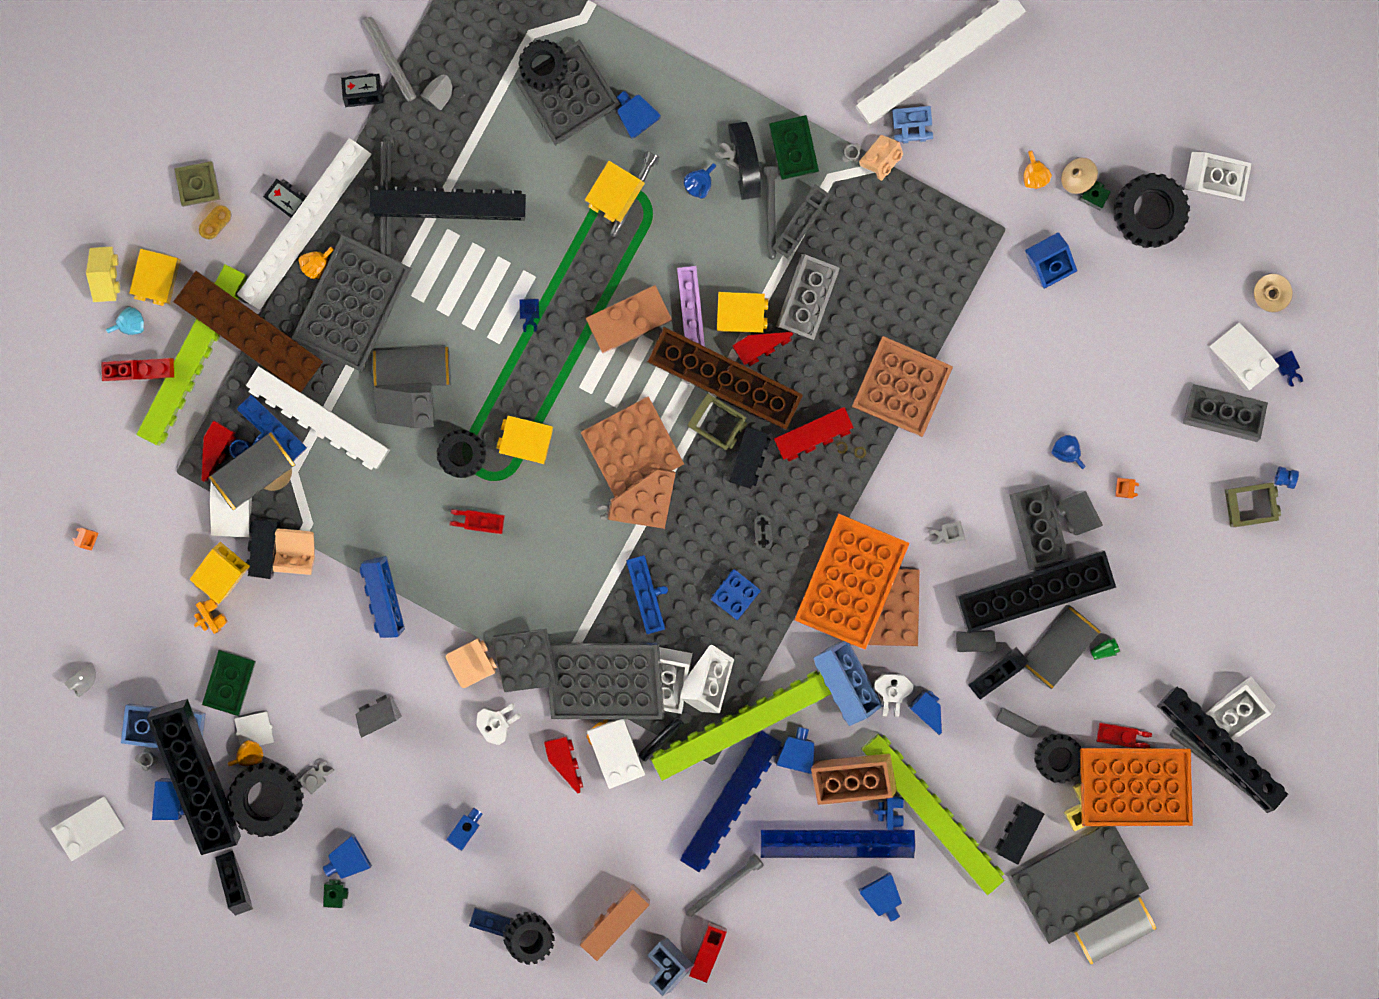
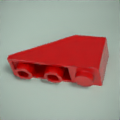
(756, 345)
(215, 443)
(561, 758)
(708, 952)

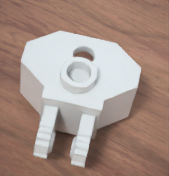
(892, 693)
(497, 722)

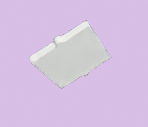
(254, 728)

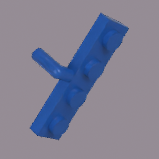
(267, 423)
(646, 594)

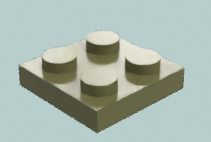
(197, 184)

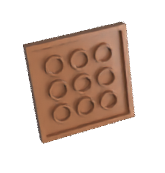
(902, 386)
(631, 445)
(900, 613)

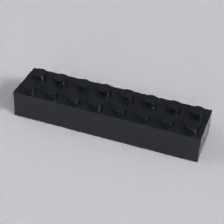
(447, 205)
(1036, 591)
(193, 776)

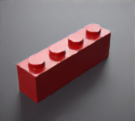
(814, 433)

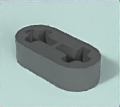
(758, 534)

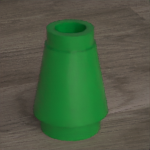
(1105, 649)

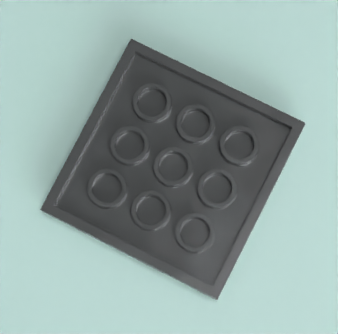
(576, 101)

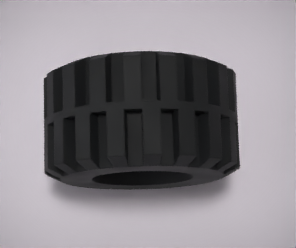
(543, 48)
(449, 441)
(1042, 758)
(539, 948)

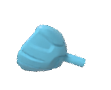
(129, 322)

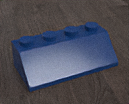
(383, 597)

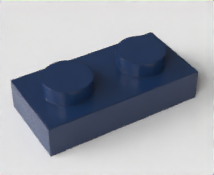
(489, 921)

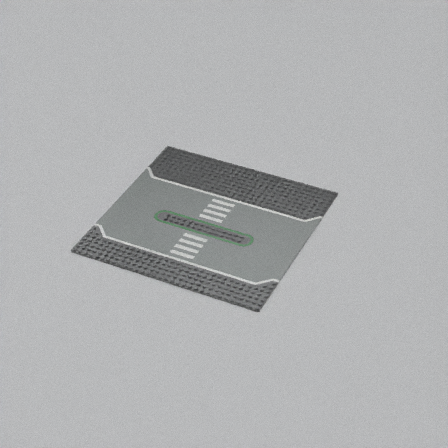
(902, 275)

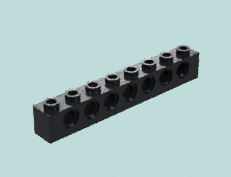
(1212, 747)

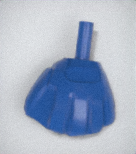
(699, 182)
(1068, 450)

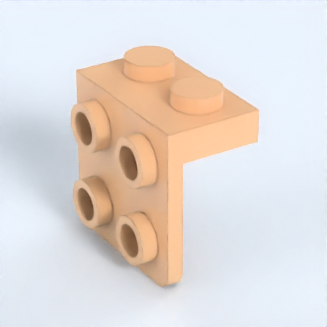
(294, 551)
(471, 663)

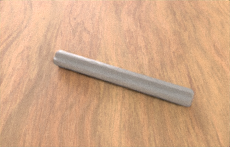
(389, 58)

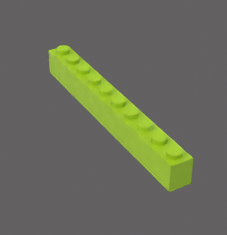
(186, 367)
(740, 726)
(937, 818)

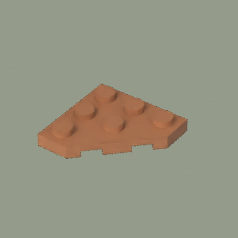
(645, 500)

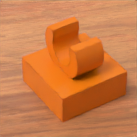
(1125, 488)
(85, 538)

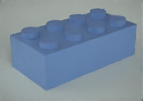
(847, 682)
(137, 729)

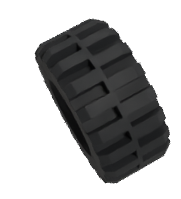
(1173, 196)
(239, 799)

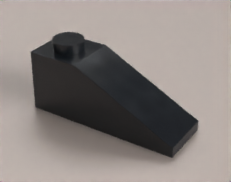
(998, 673)
(233, 884)

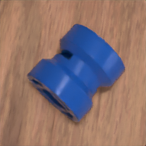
(238, 447)
(1286, 477)

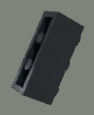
(749, 458)
(262, 547)
(1019, 832)

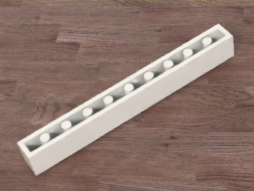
(938, 60)
(304, 224)

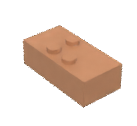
(629, 319)
(853, 779)
(615, 922)

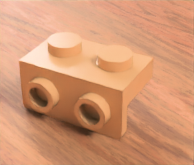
(882, 156)

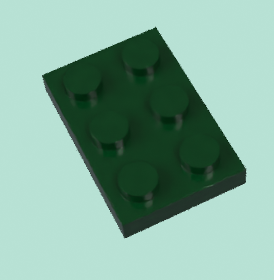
(794, 147)
(229, 682)

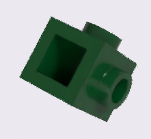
(1095, 196)
(335, 894)

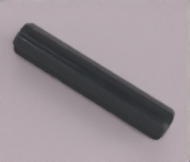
(661, 739)

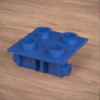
(735, 594)

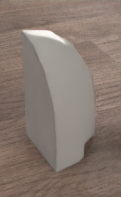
(438, 91)
(82, 681)

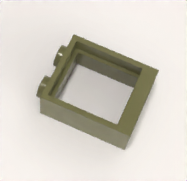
(701, 410)
(1233, 510)

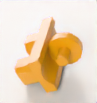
(214, 623)

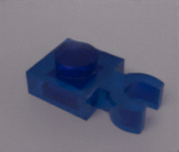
(529, 310)
(1288, 365)

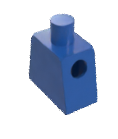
(636, 114)
(797, 752)
(459, 837)
(347, 859)
(882, 896)

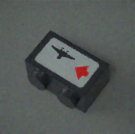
(362, 90)
(284, 198)

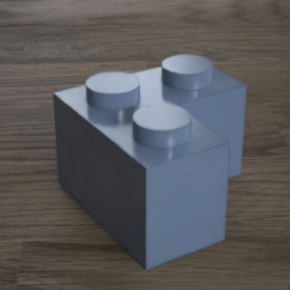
(672, 966)

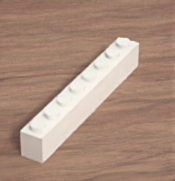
(317, 417)

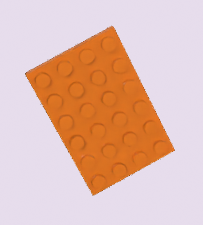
(851, 581)
(1136, 787)

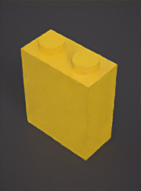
(614, 192)
(154, 277)
(741, 312)
(525, 439)
(219, 572)

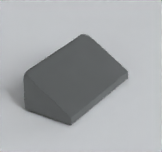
(976, 641)
(1016, 722)

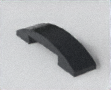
(747, 160)

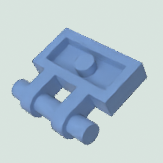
(912, 118)

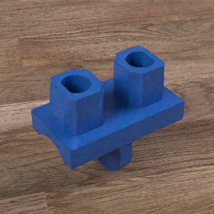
(891, 820)

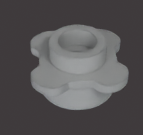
(848, 148)
(146, 754)

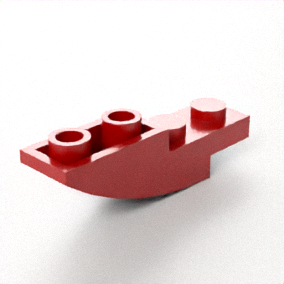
(138, 369)

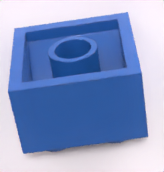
(1051, 260)
(928, 709)
(166, 802)

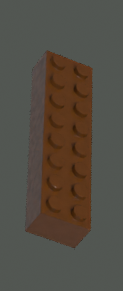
(248, 331)
(724, 378)

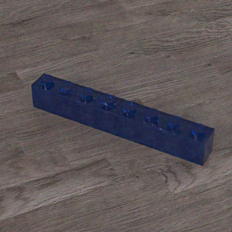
(730, 800)
(837, 844)

